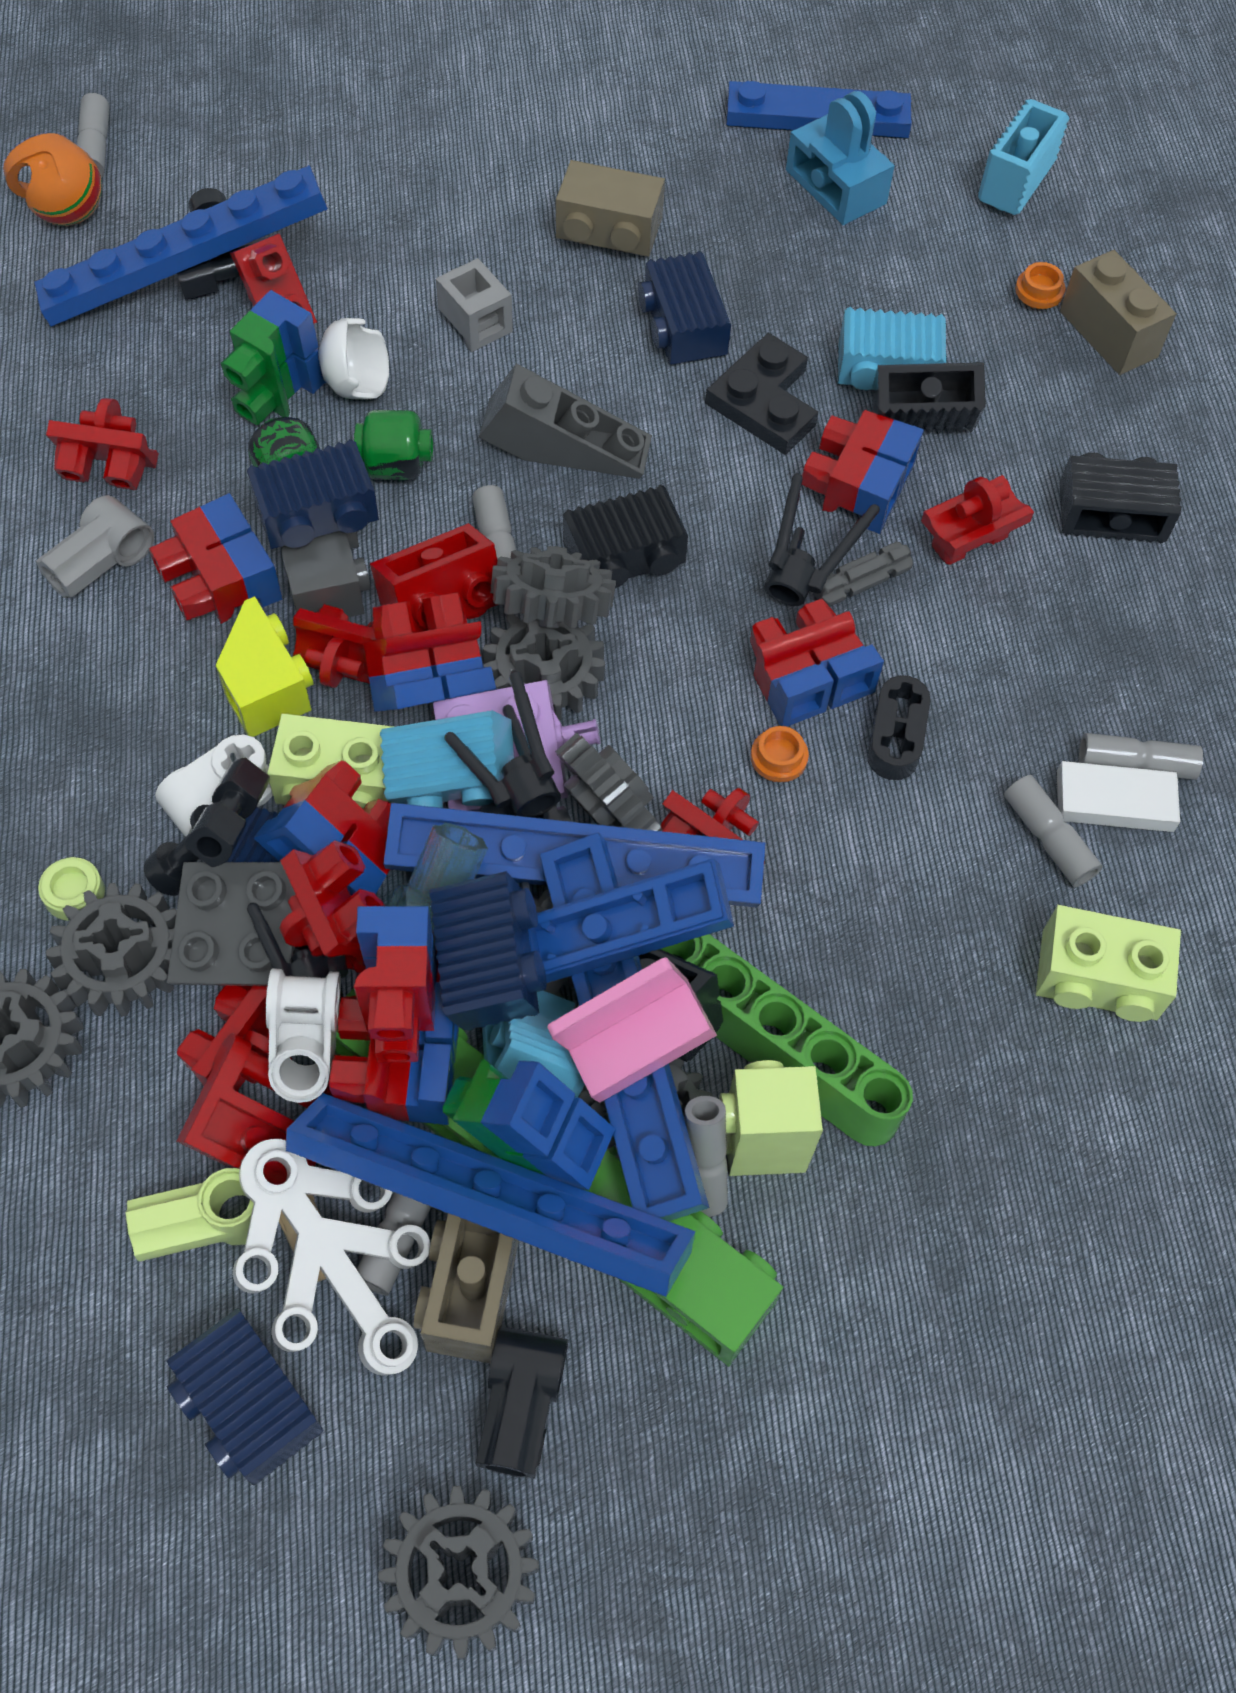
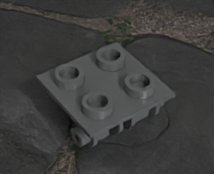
(213, 930)

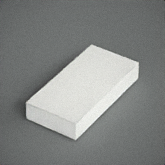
(1118, 796)

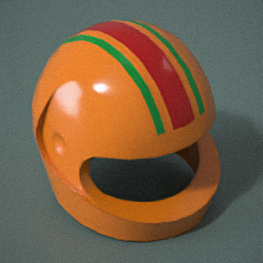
(63, 180)

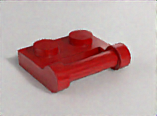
(229, 1123)

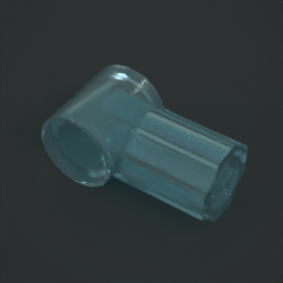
(446, 859)

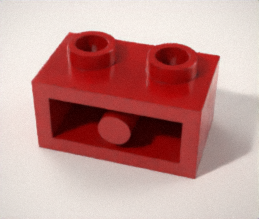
(439, 566)

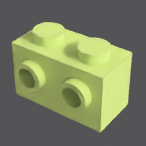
(312, 743)
(1108, 963)
(772, 1119)

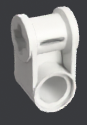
(195, 784)
(301, 1022)

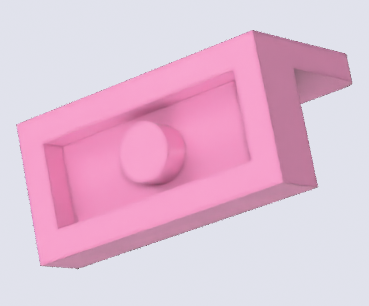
(633, 1029)

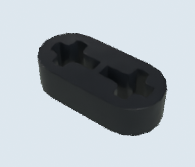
(888, 725)

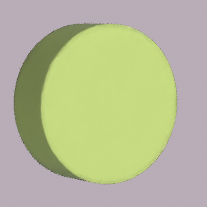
(65, 884)

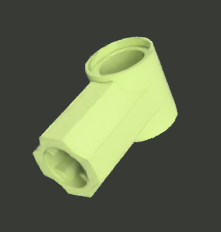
(187, 1217)

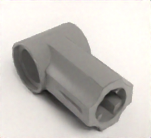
(106, 536)

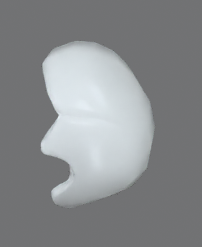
(354, 359)

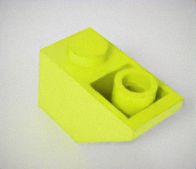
(260, 673)

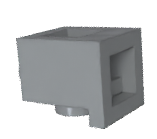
(475, 304)

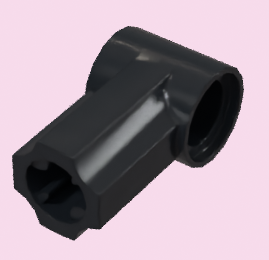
(523, 1382)

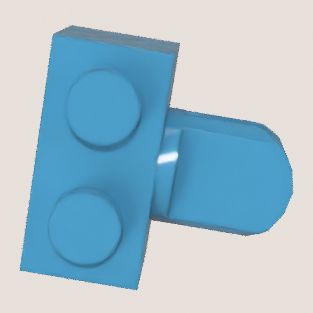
(839, 162)

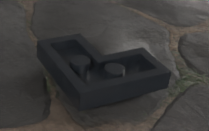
(756, 394)

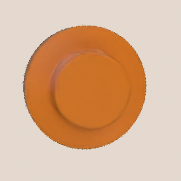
(1041, 285)
(779, 754)

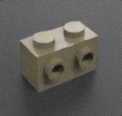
(609, 208)
(1117, 312)
(467, 1290)

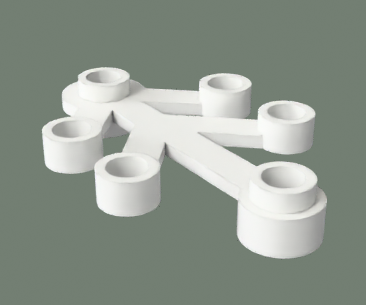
(322, 1247)

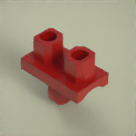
(268, 267)
(102, 437)
(976, 517)
(332, 644)
(729, 812)
(323, 908)
(244, 1015)

